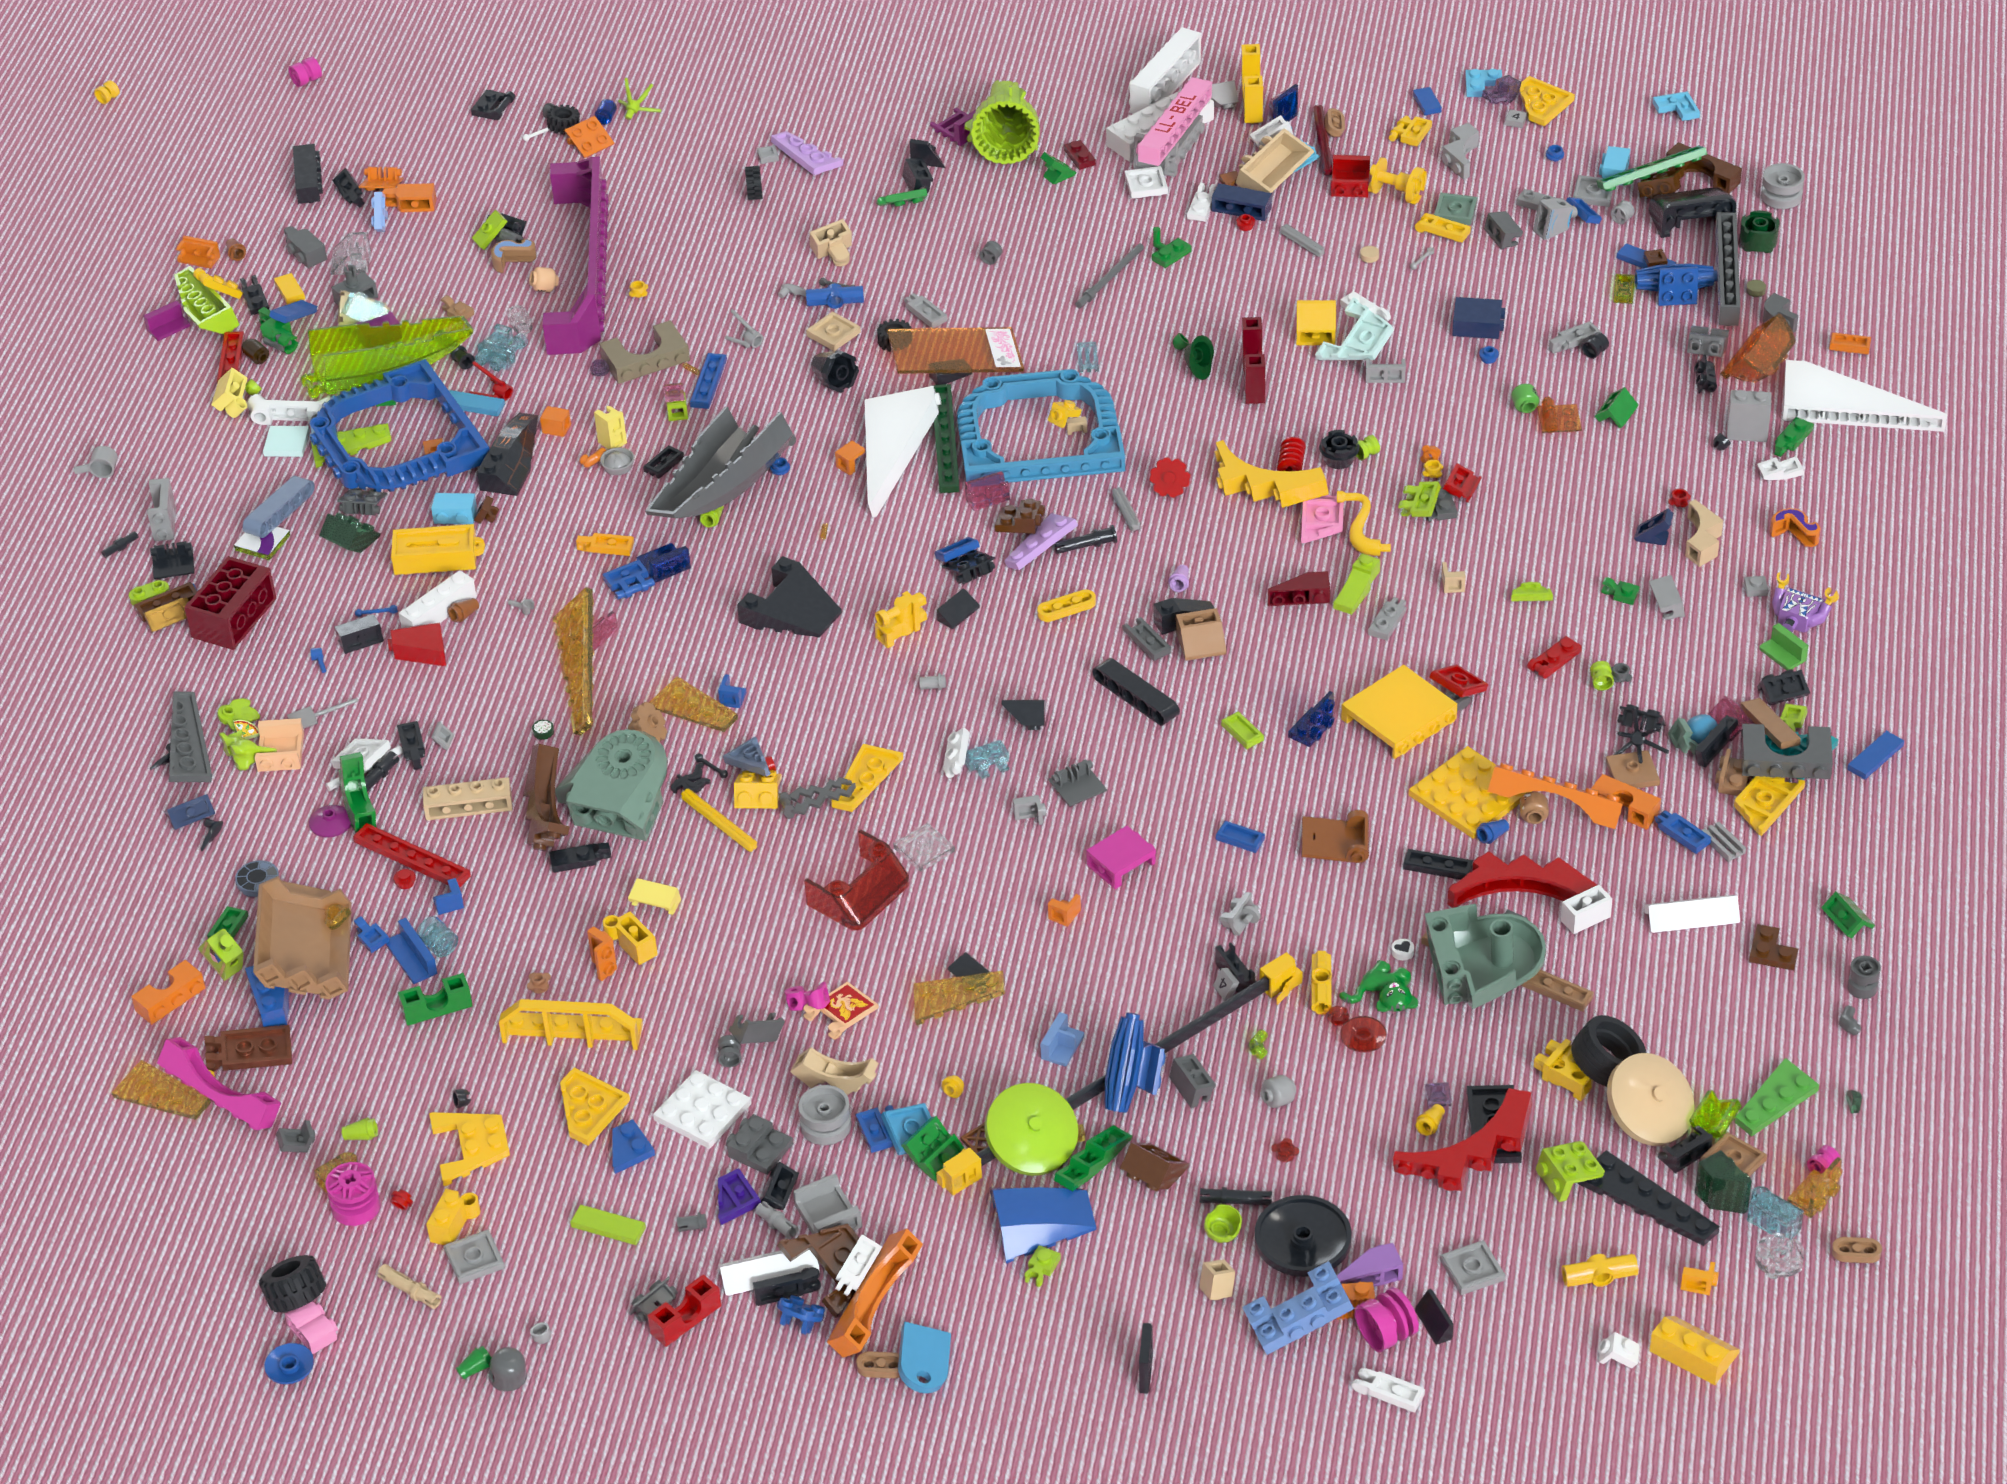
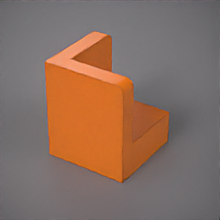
(555, 421)
(846, 457)
(1064, 911)

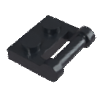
(487, 104)

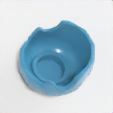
(1701, 726)

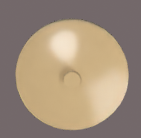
(1650, 1099)

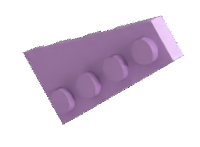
(805, 154)

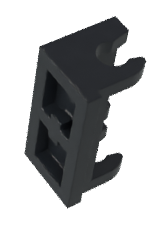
(917, 174)
(359, 633)
(1231, 961)
(1687, 1150)

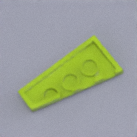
(358, 439)

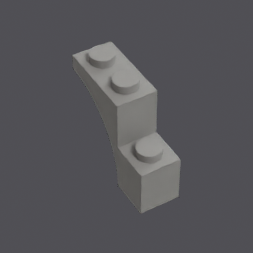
(1461, 142)

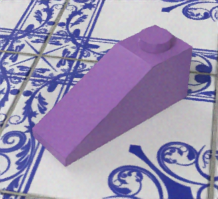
(1376, 1265)

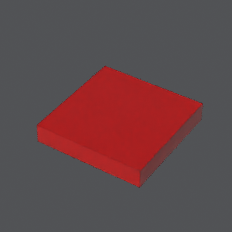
(1458, 680)

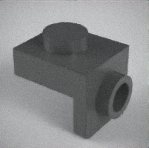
(296, 1139)

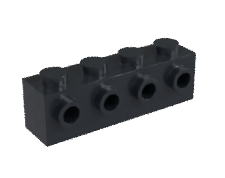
(307, 173)

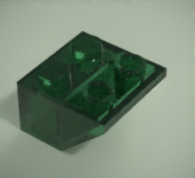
(348, 532)
(1722, 1184)

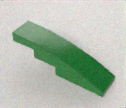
(1092, 1159)

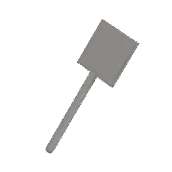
(308, 717)

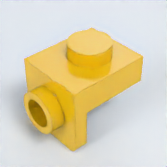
(1061, 411)

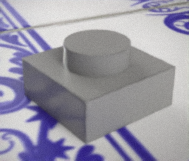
(1755, 586)

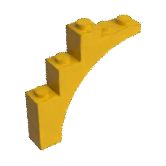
(1262, 483)

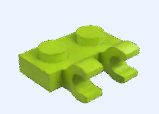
(1420, 499)

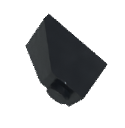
(1027, 712)

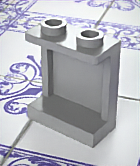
(163, 515)
(826, 1205)

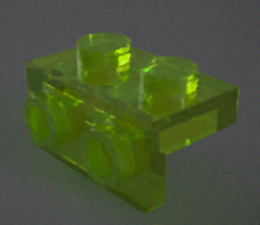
(1715, 1114)

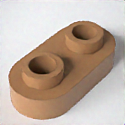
(1334, 122)
(1856, 1250)
(882, 1364)

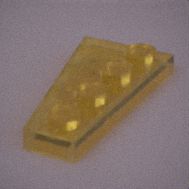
(944, 995)

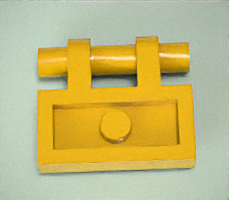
(1410, 131)

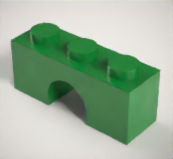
(451, 998)

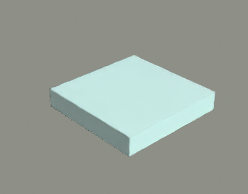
(286, 441)

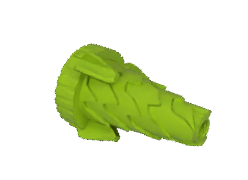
(1004, 125)

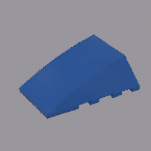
(1040, 1217)

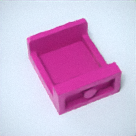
(1119, 855)

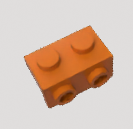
(602, 952)

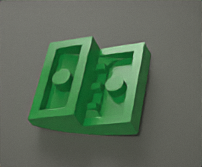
(932, 1147)

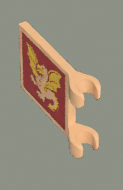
(845, 1008)

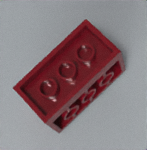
(230, 603)

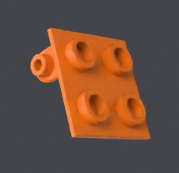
(589, 137)
(376, 180)

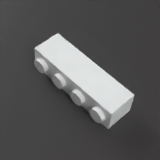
(434, 605)

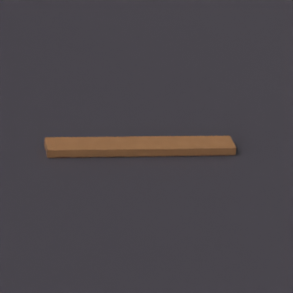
(1553, 987)

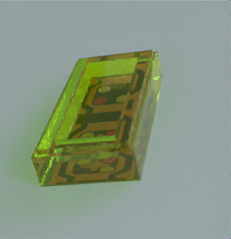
(1624, 288)

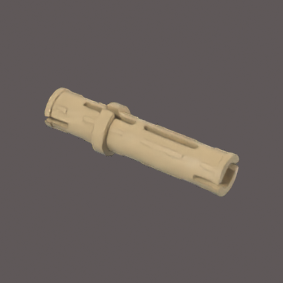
(416, 1290)

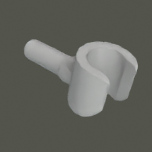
(526, 605)

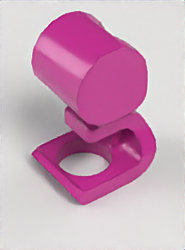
(798, 998)

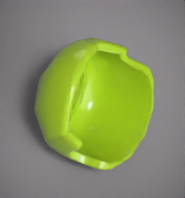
(1223, 1223)

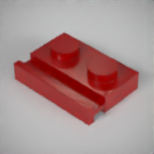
(1462, 482)

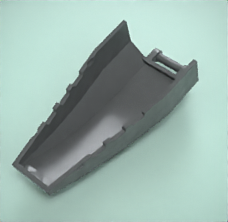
(704, 481)

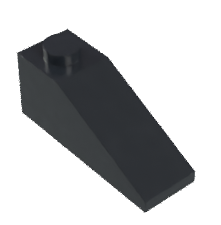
(1165, 611)

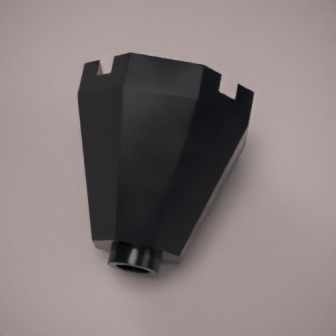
(835, 369)

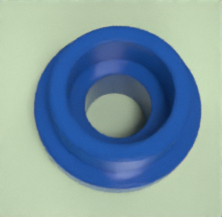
(1555, 153)
(1488, 354)
(780, 466)

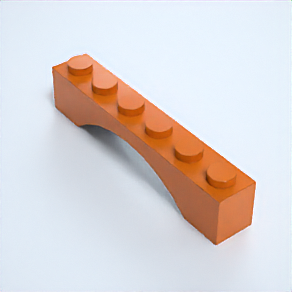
(1511, 782)
(855, 1323)

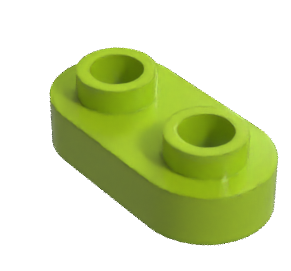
(147, 591)

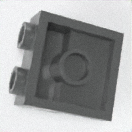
(758, 1144)

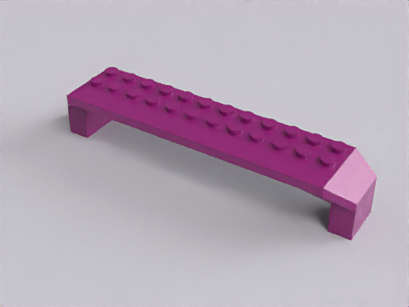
(582, 326)

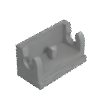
(1385, 372)
(1667, 597)

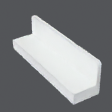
(1693, 913)
(740, 1274)

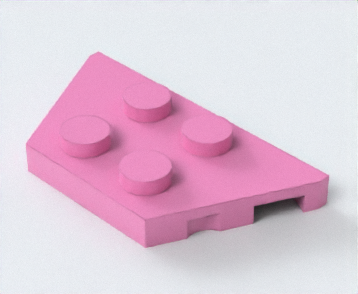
(1321, 518)

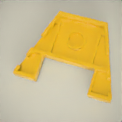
(480, 1138)

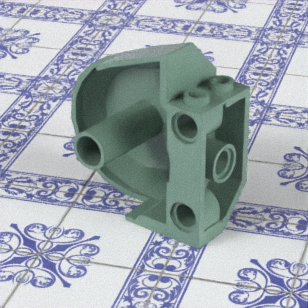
(617, 785)
(1483, 954)

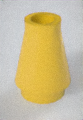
(1428, 1122)

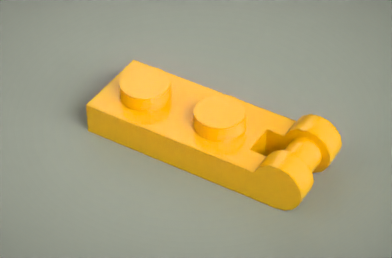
(1443, 227)
(218, 283)

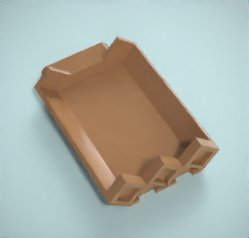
(294, 942)

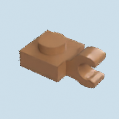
(456, 309)

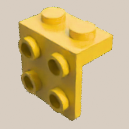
(756, 790)

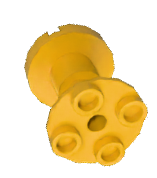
(1403, 182)

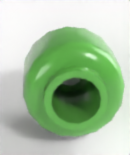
(1525, 398)

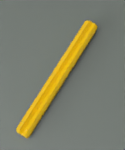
(719, 820)

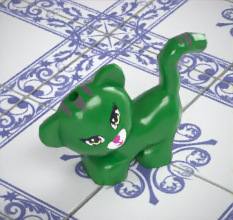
(1392, 986)

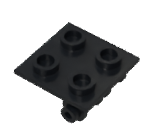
(172, 561)
(970, 566)
(1651, 717)

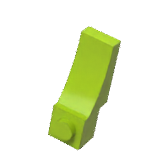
(1358, 584)

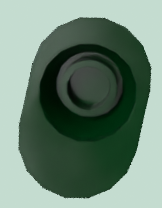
(1199, 356)

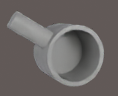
(101, 463)

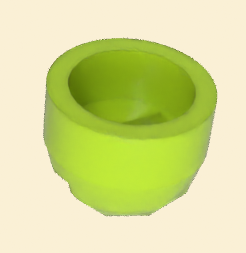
(252, 387)

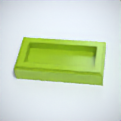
(1242, 730)

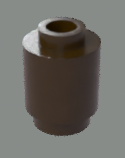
(255, 351)

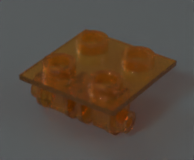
(1558, 417)

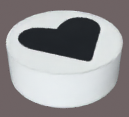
(1402, 949)

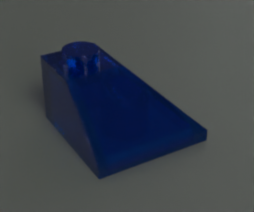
(1285, 104)

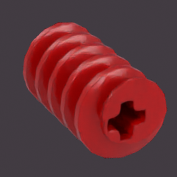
(1291, 454)

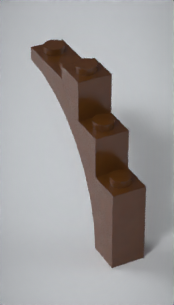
(541, 807)

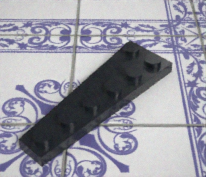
(1648, 1198)

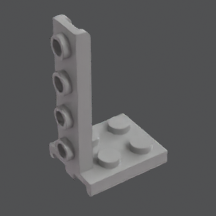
(1178, 152)

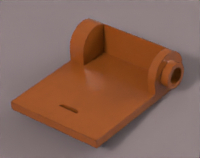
(1337, 838)

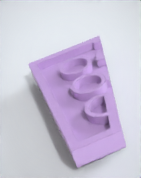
(1047, 534)

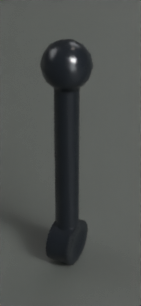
(699, 758)

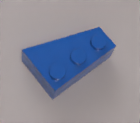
(270, 1003)

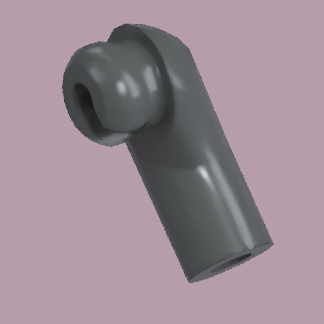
(1847, 1021)

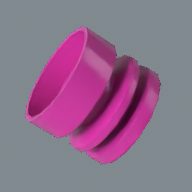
(353, 1193)
(1386, 1319)

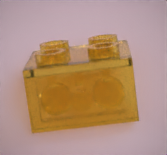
(1817, 1189)

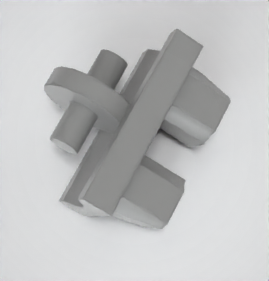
(1242, 913)

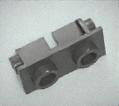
(659, 1293)

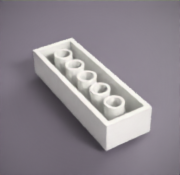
(1166, 70)
(1121, 134)

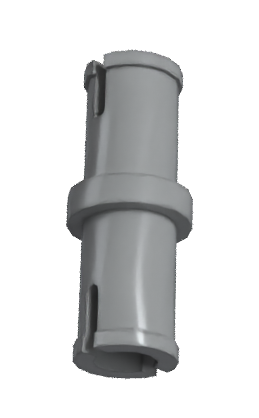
(776, 1220)

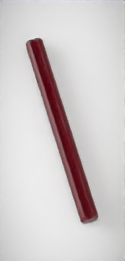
(1322, 140)

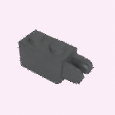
(305, 246)

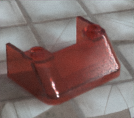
(869, 894)

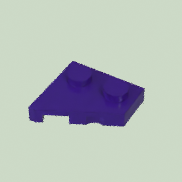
(735, 1196)

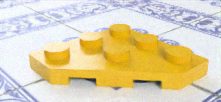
(1543, 100)
(589, 1104)

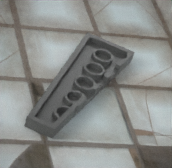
(187, 744)

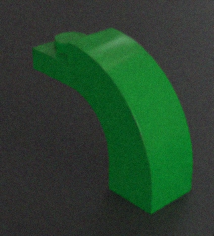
(354, 791)

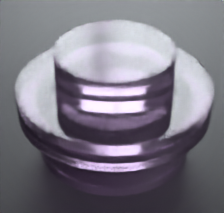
(599, 368)

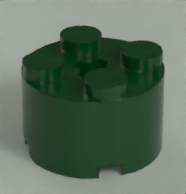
(1759, 232)

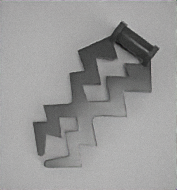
(824, 793)

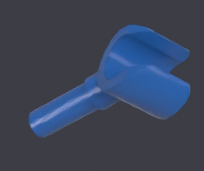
(316, 654)

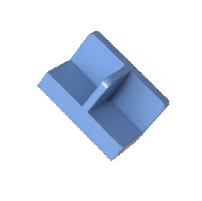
(1060, 1041)

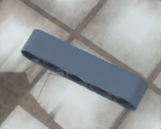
(278, 506)

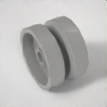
(1782, 186)
(824, 1115)

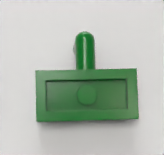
(1168, 253)

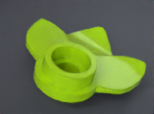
(237, 710)

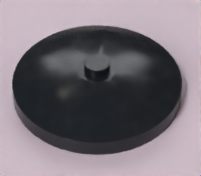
(1302, 1234)

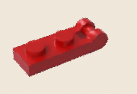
(1555, 657)

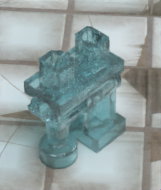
(500, 348)

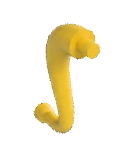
(1357, 538)

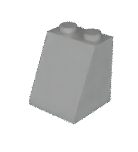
(1748, 415)

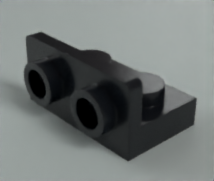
(1784, 687)

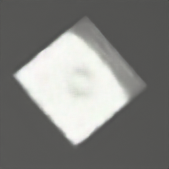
(924, 847)

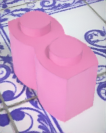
(312, 1326)

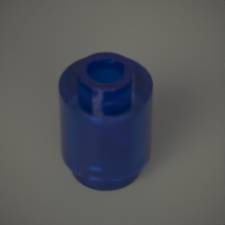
(605, 111)

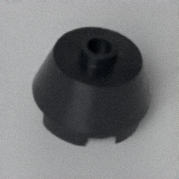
(1339, 449)

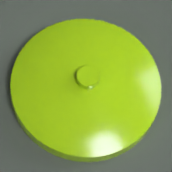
(1031, 1129)

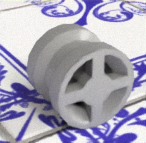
(1622, 212)

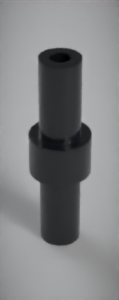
(119, 544)

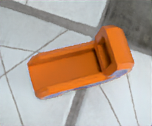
(1797, 524)

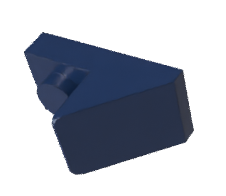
(1655, 529)

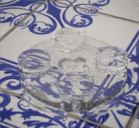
(1779, 1267)

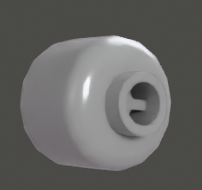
(1278, 1091)

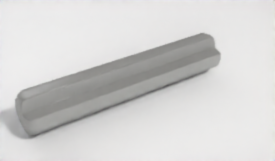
(1302, 240)
(1126, 509)

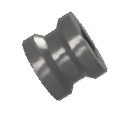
(990, 252)

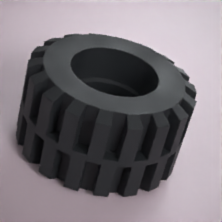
(292, 1283)

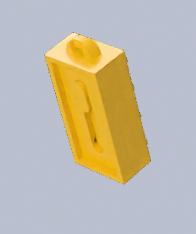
(435, 549)

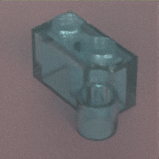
(1774, 1213)

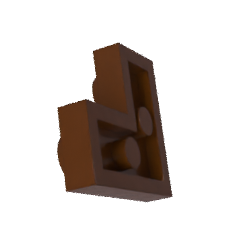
(1768, 952)

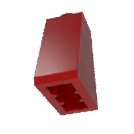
(418, 644)

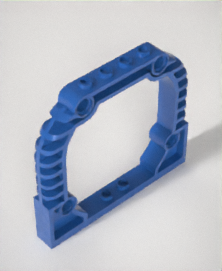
(411, 381)

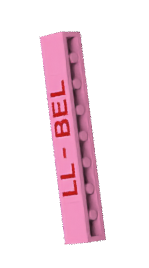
(1174, 121)

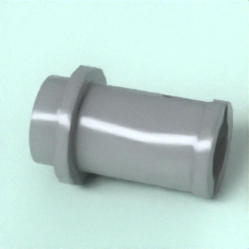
(933, 682)

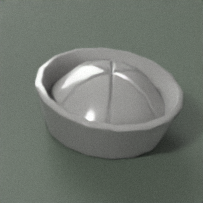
(617, 461)

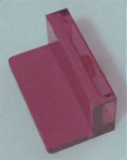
(604, 629)
(1731, 708)

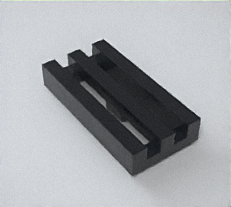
(666, 462)

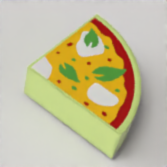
(249, 730)

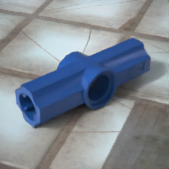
(834, 296)

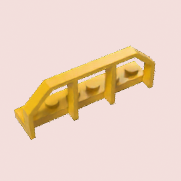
(616, 1027)

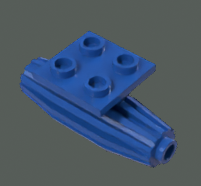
(1675, 282)
(1131, 1064)

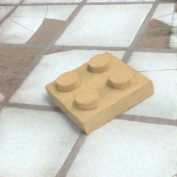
(833, 331)

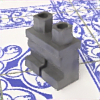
(1702, 343)

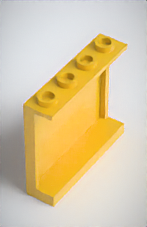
(1401, 709)

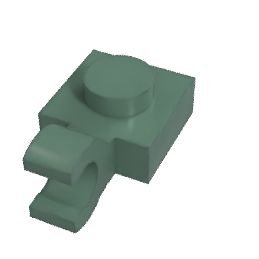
(1680, 736)

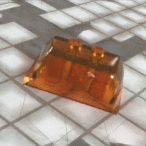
(1762, 351)

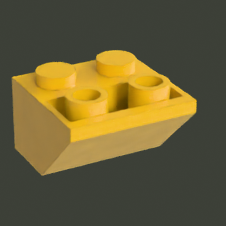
(1316, 322)

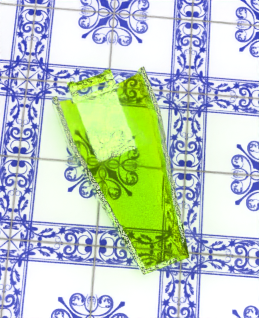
(361, 353)

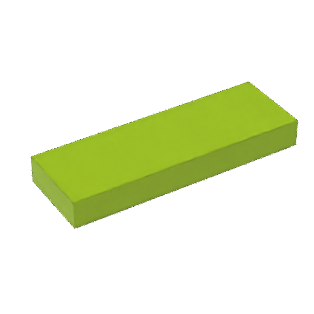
(608, 1224)

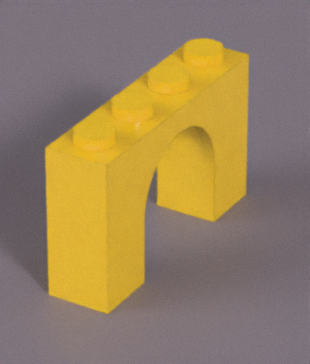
(1251, 83)

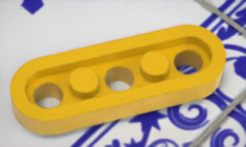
(1066, 605)

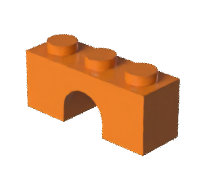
(1642, 805)
(156, 1003)

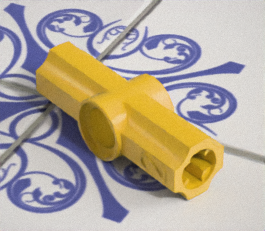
(1321, 982)
(1599, 1270)

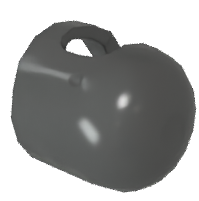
(508, 1369)

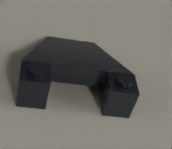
(794, 605)

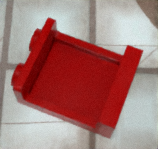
(1350, 176)

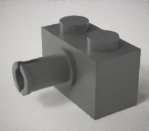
(355, 283)

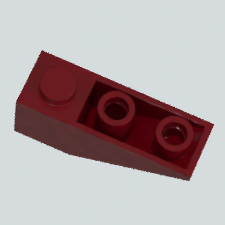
(1303, 589)

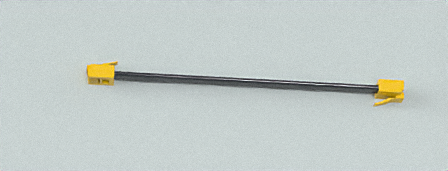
(1275, 977)

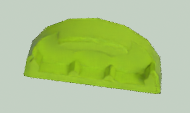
(1531, 592)

